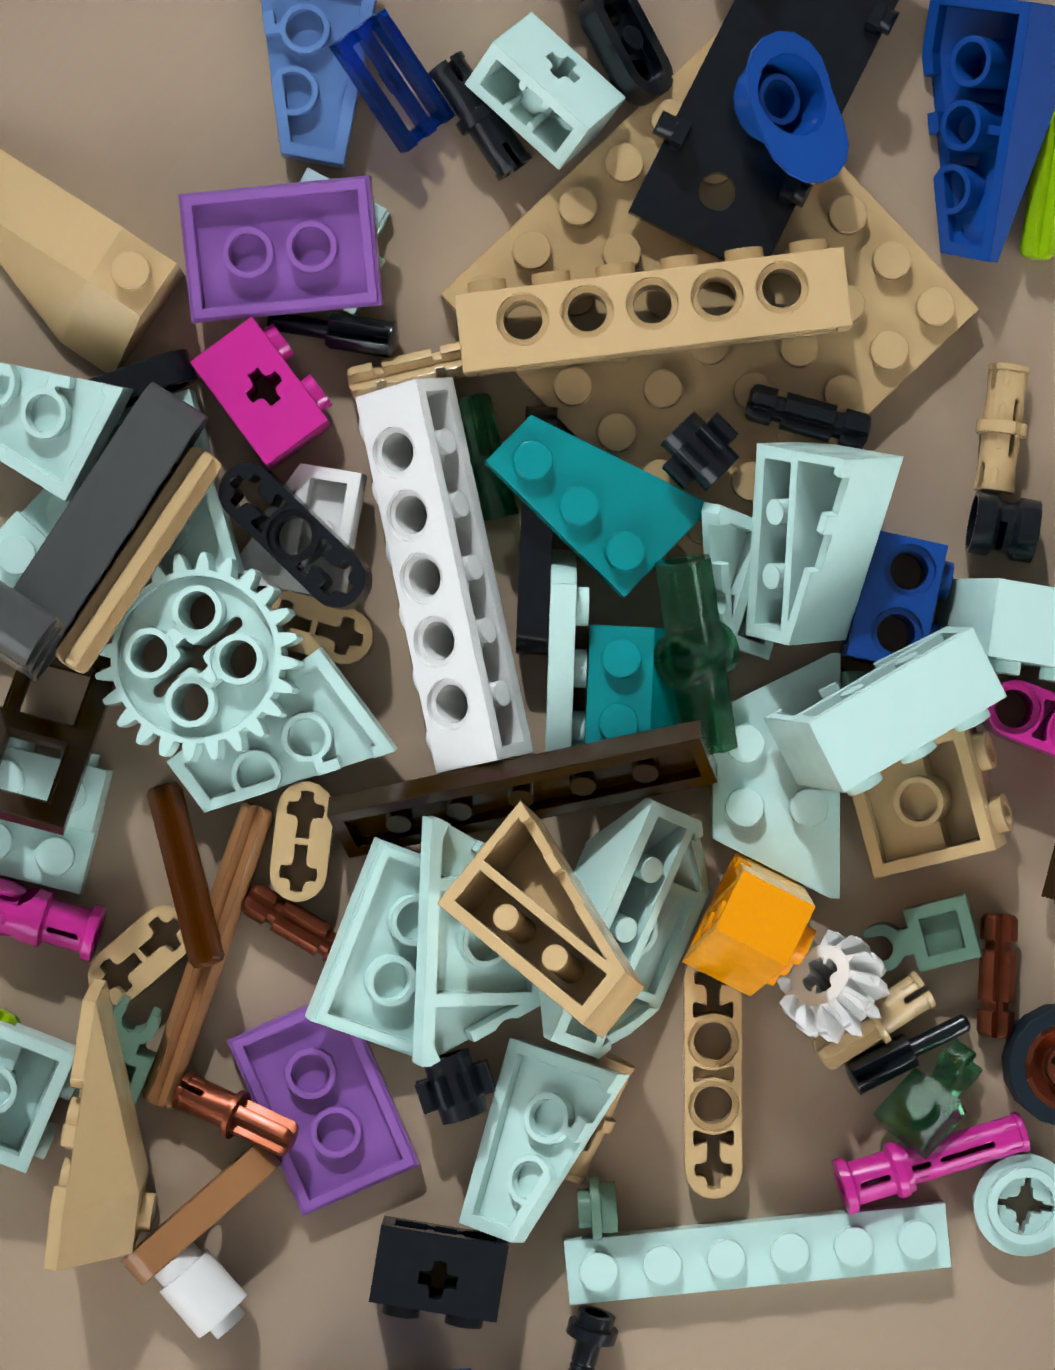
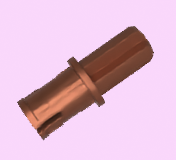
(236, 1114)

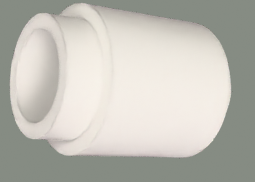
(202, 1292)

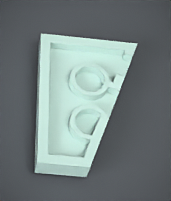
(321, 734)
(533, 1135)

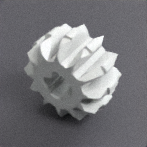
(834, 987)

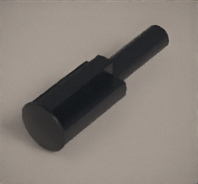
(343, 332)
(900, 1054)

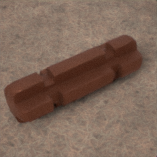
(289, 920)
(997, 975)

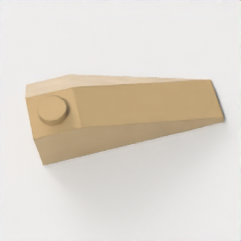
(79, 268)
(104, 1183)

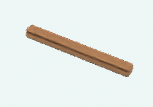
(200, 983)

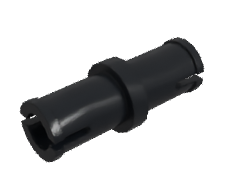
(476, 118)

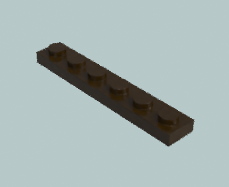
(545, 782)

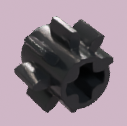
(700, 450)
(456, 1087)

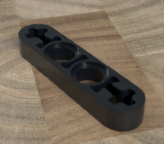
(534, 569)

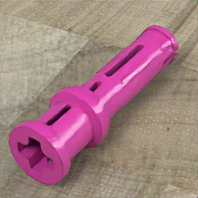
(900, 1168)

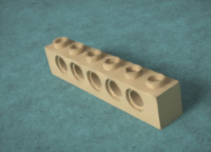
(820, 309)

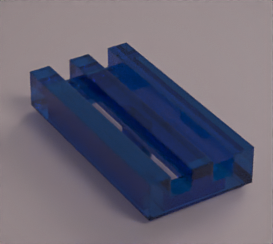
(411, 68)

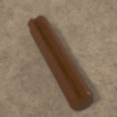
(185, 875)

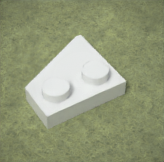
(337, 500)

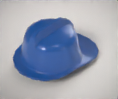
(791, 108)

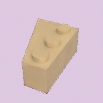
(542, 922)

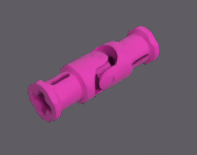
(38, 917)

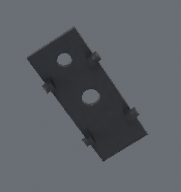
(710, 141)

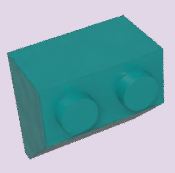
(623, 683)

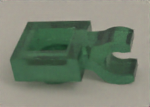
(926, 1107)

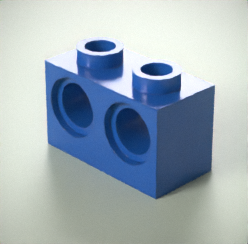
(884, 598)

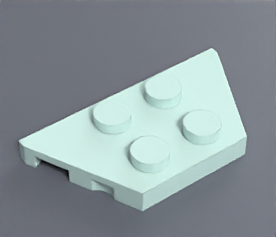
(757, 799)
(460, 980)

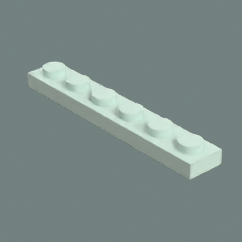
(757, 1252)

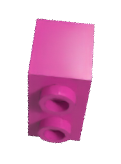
(229, 373)

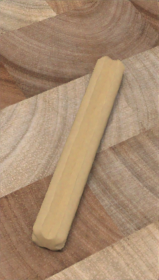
(138, 560)

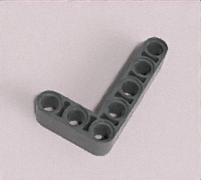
(94, 528)

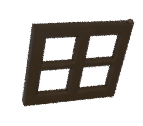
(75, 741)

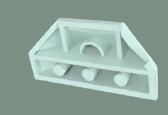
(650, 890)

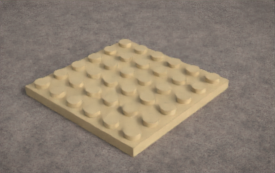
(630, 405)

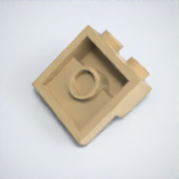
(935, 807)

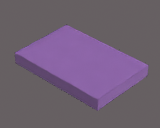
(281, 249)
(338, 1099)

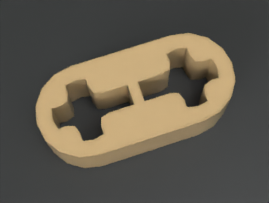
(311, 609)
(286, 841)
(132, 942)

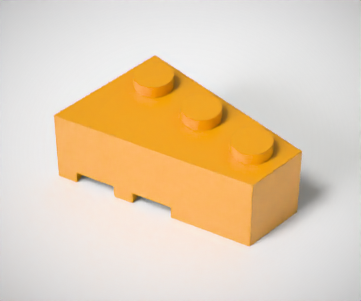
(752, 927)

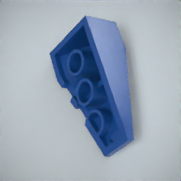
(990, 115)

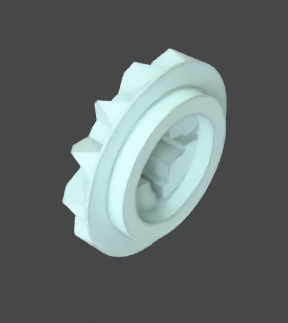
(999, 1221)

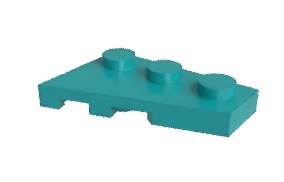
(595, 502)

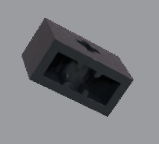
(470, 1255)

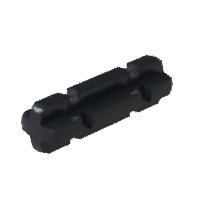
(807, 417)

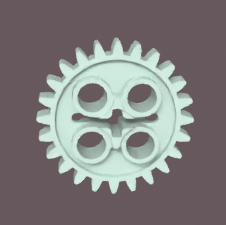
(233, 701)

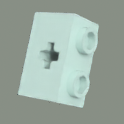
(544, 90)

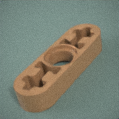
(200, 1212)

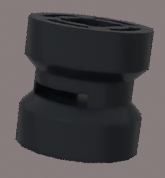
(1003, 527)

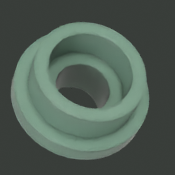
(598, 1207)

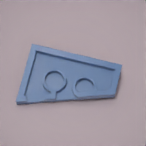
(309, 86)

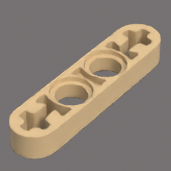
(707, 1072)

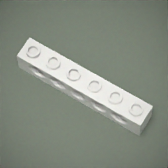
(456, 544)

